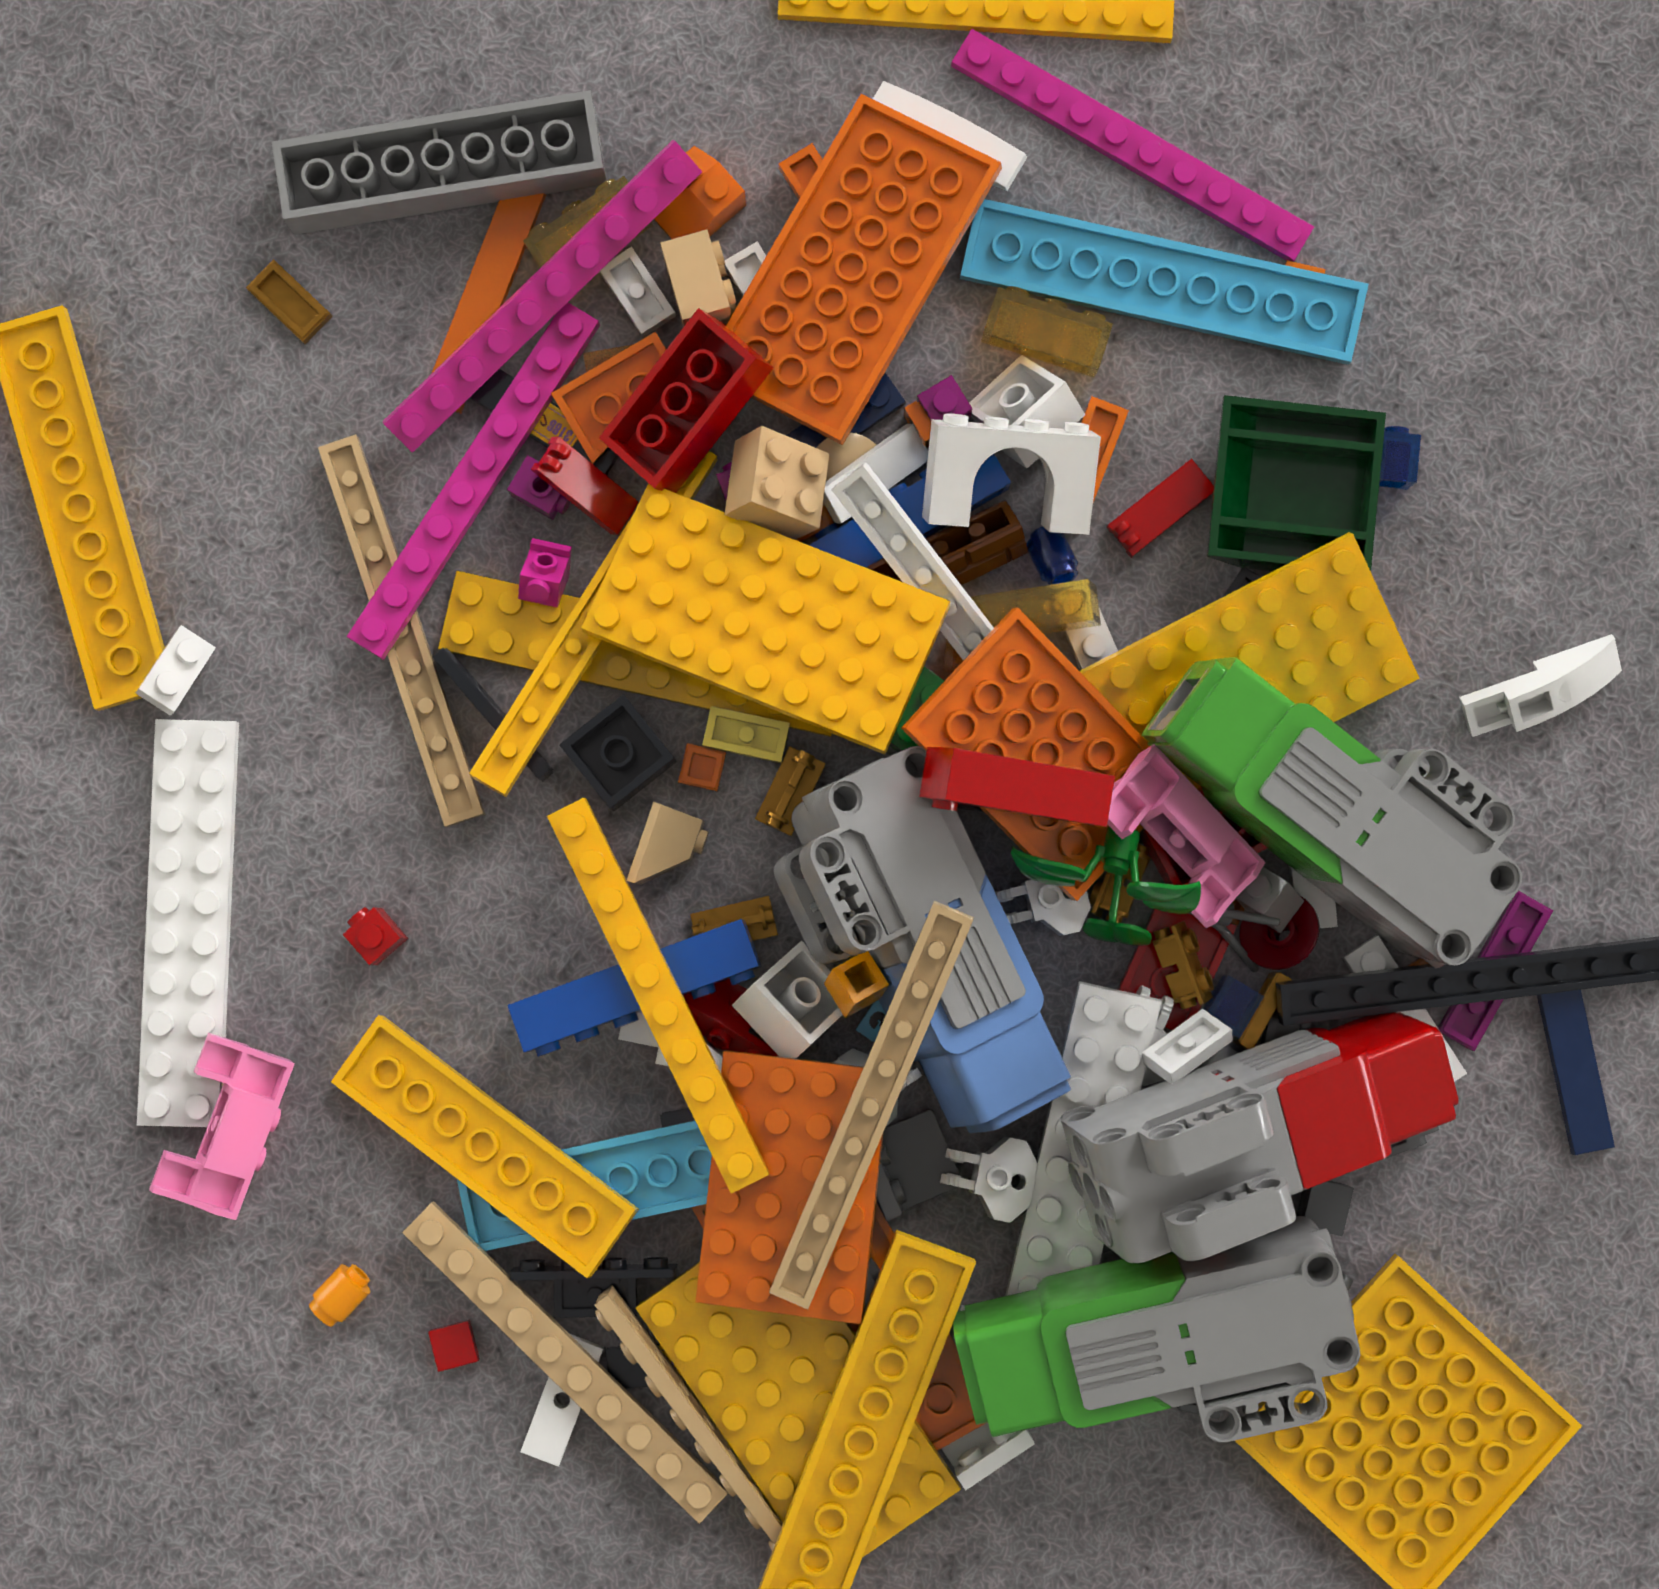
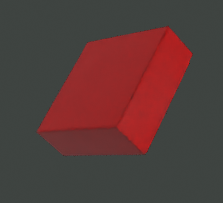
(453, 1345)

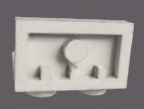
(981, 1454)

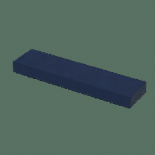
(1575, 1071)

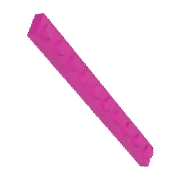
(1132, 146)
(542, 296)
(473, 481)

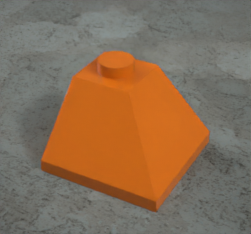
(705, 202)

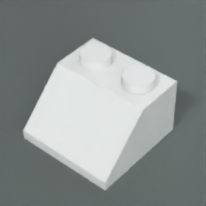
(1027, 393)

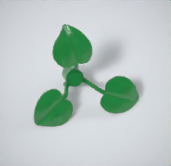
(1117, 857)

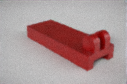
(585, 486)
(1161, 508)

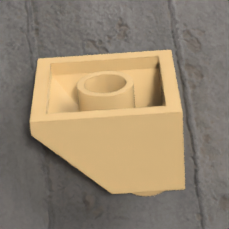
(666, 843)

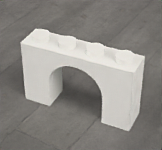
(962, 446)

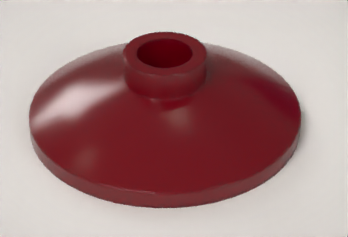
(1268, 952)

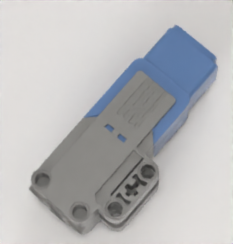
(874, 868)

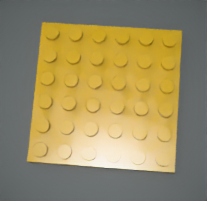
(1418, 1436)

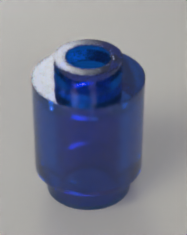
(1052, 556)

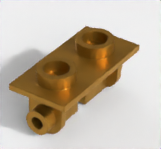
(793, 780)
(1102, 892)
(755, 912)
(1191, 978)

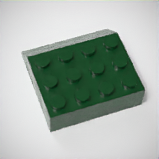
(1293, 480)

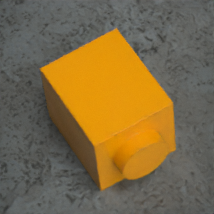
(856, 984)

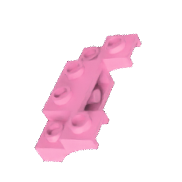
(1186, 828)
(235, 1132)

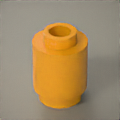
(340, 1294)

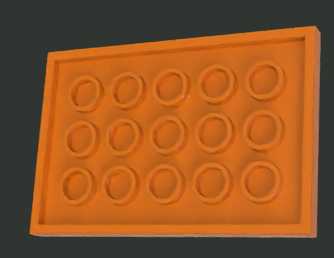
(1033, 705)
(793, 1118)

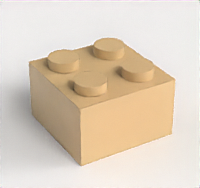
(696, 276)
(777, 483)

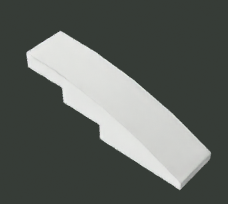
(956, 128)

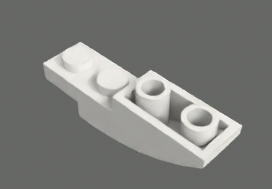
(1548, 691)

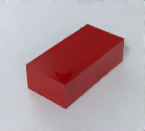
(685, 402)
(1015, 786)

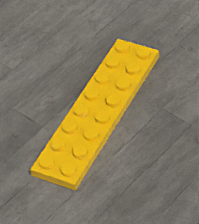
(485, 1146)

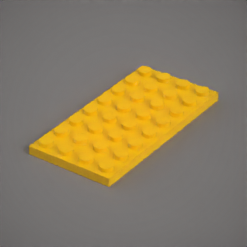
(766, 618)
(1304, 628)
(769, 1389)

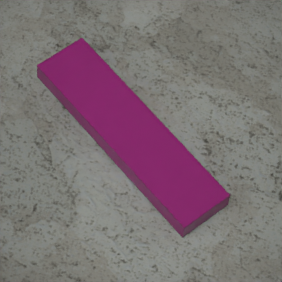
(1513, 933)

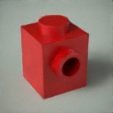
(374, 934)

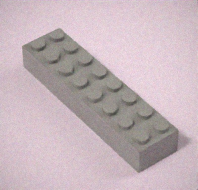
(439, 162)

